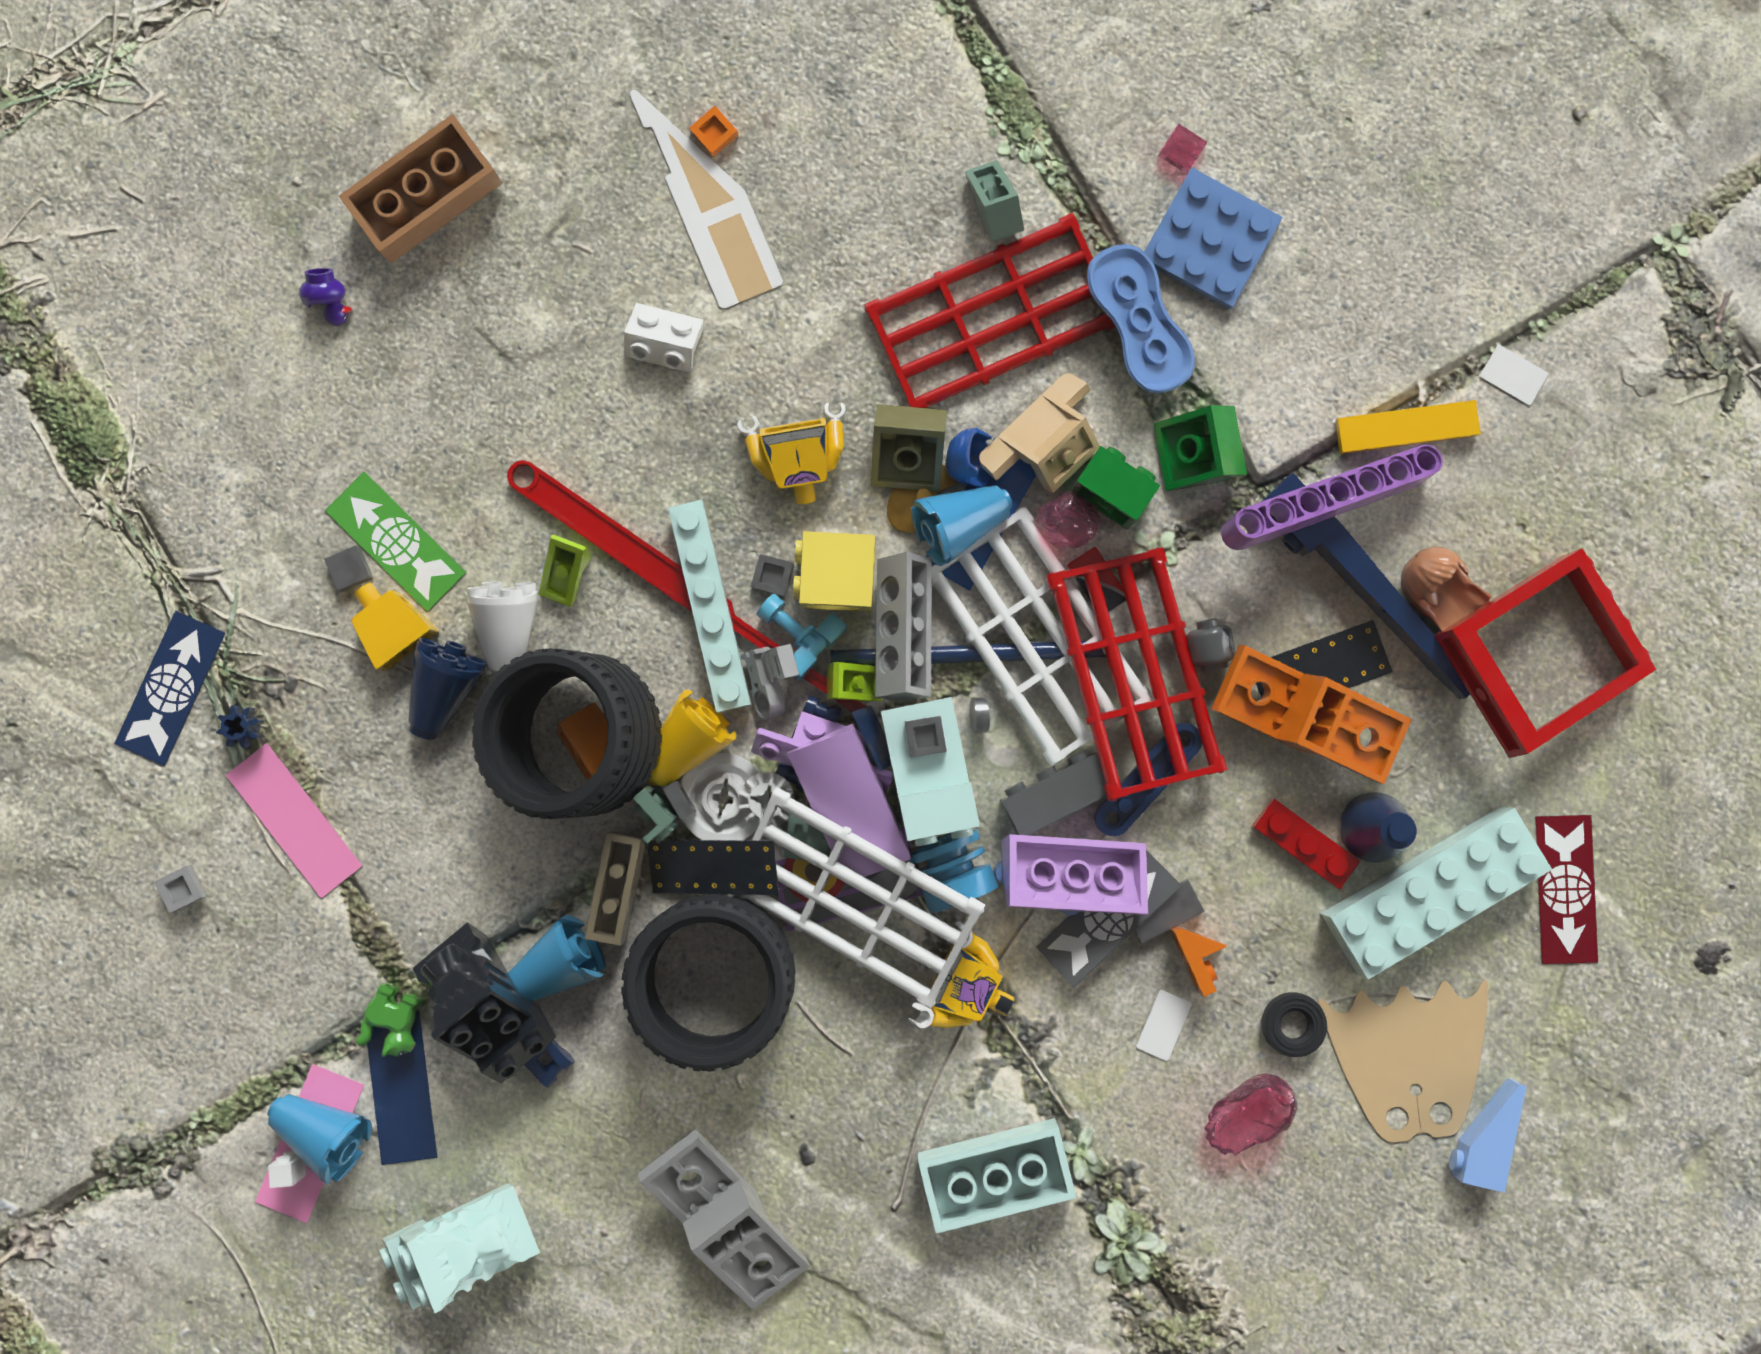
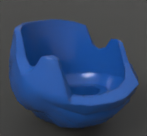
(963, 457)

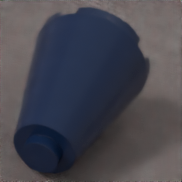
(1376, 827)

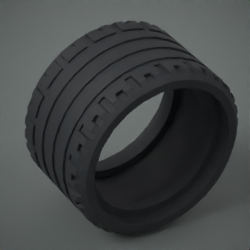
(504, 734)
(661, 1031)

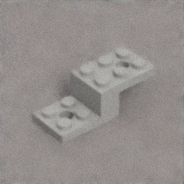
(723, 1219)

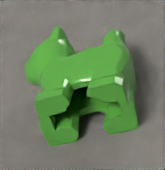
(396, 1017)

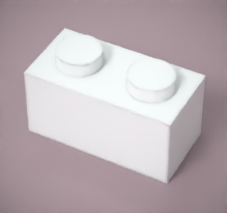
(286, 1170)

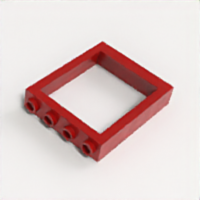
(1490, 687)

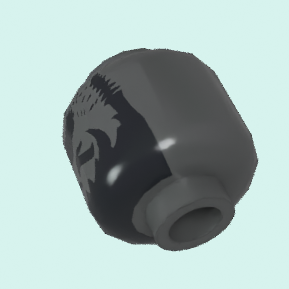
(1211, 645)

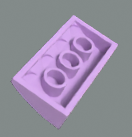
(847, 791)
(1075, 874)

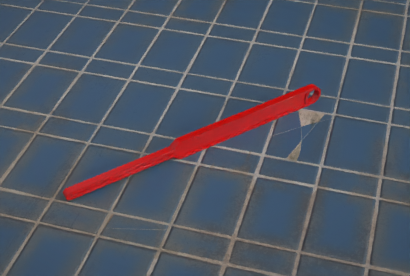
(633, 553)

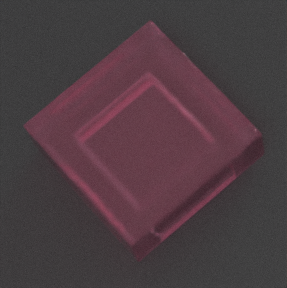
(1182, 148)

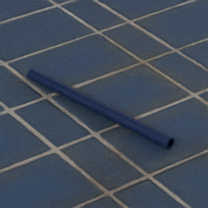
(961, 653)

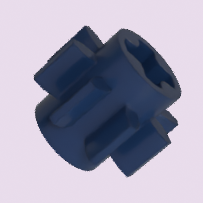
(232, 731)

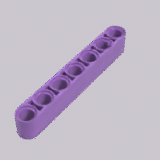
(1406, 471)

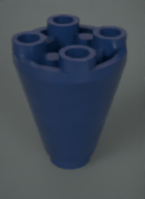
(440, 685)

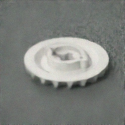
(710, 779)

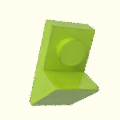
(563, 570)
(851, 682)

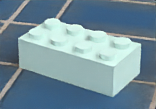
(996, 1175)

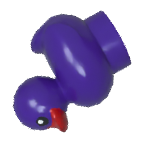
(324, 289)

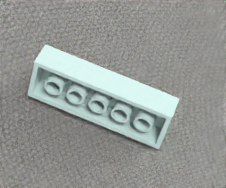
(1436, 891)

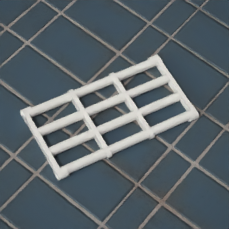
(1005, 617)
(890, 899)

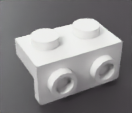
(662, 337)

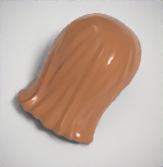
(1439, 587)

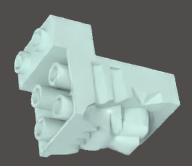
(932, 787)
(458, 1248)

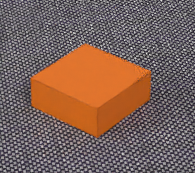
(713, 131)

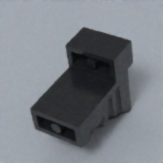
(480, 1006)

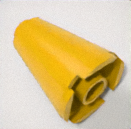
(689, 738)

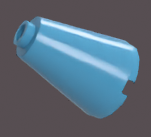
(958, 519)
(558, 961)
(320, 1134)

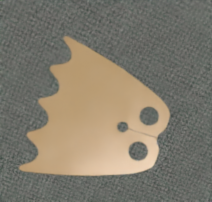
(1411, 1044)

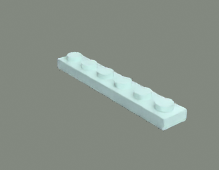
(709, 606)

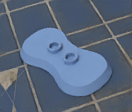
(1153, 345)

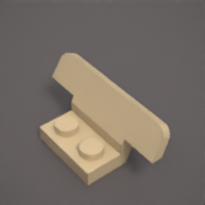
(1046, 436)

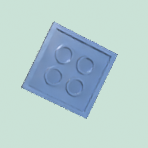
(1211, 238)

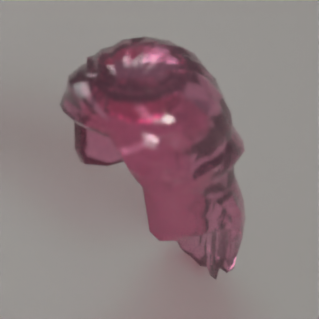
(1251, 1114)

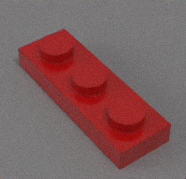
(1306, 843)

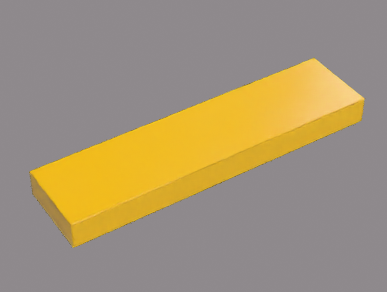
(1407, 427)

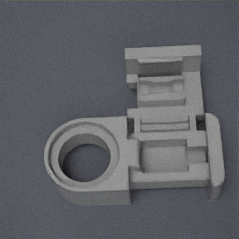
(764, 668)

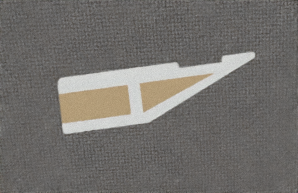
(714, 214)

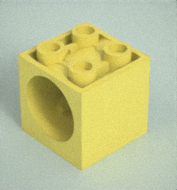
(835, 571)

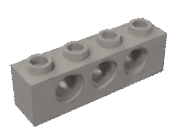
(903, 627)

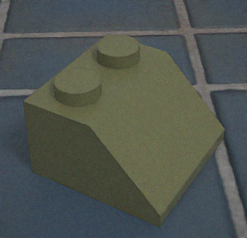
(908, 447)

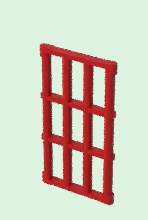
(956, 311)
(1128, 708)

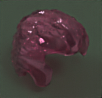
(1069, 520)

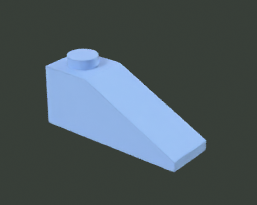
(1488, 1143)

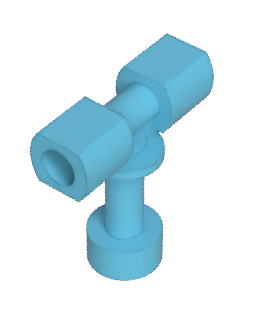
(808, 641)

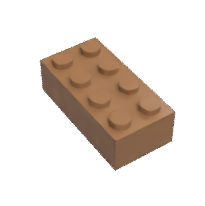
(421, 189)

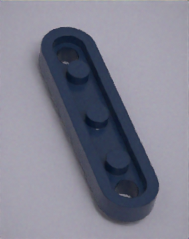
(1133, 805)

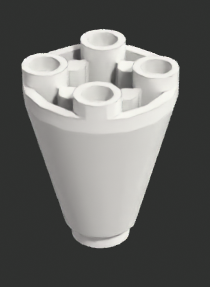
(502, 619)

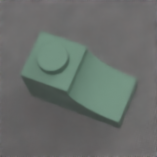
(995, 200)

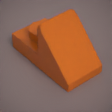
(1192, 950)

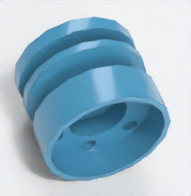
(953, 866)

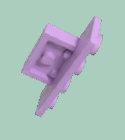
(809, 728)

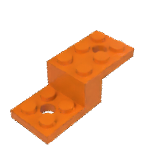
(1311, 714)

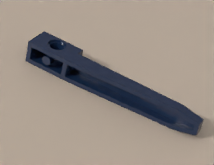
(1371, 585)

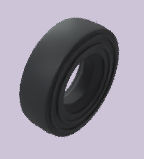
(1316, 1024)

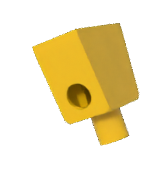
(389, 626)

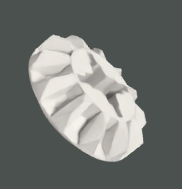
(756, 787)

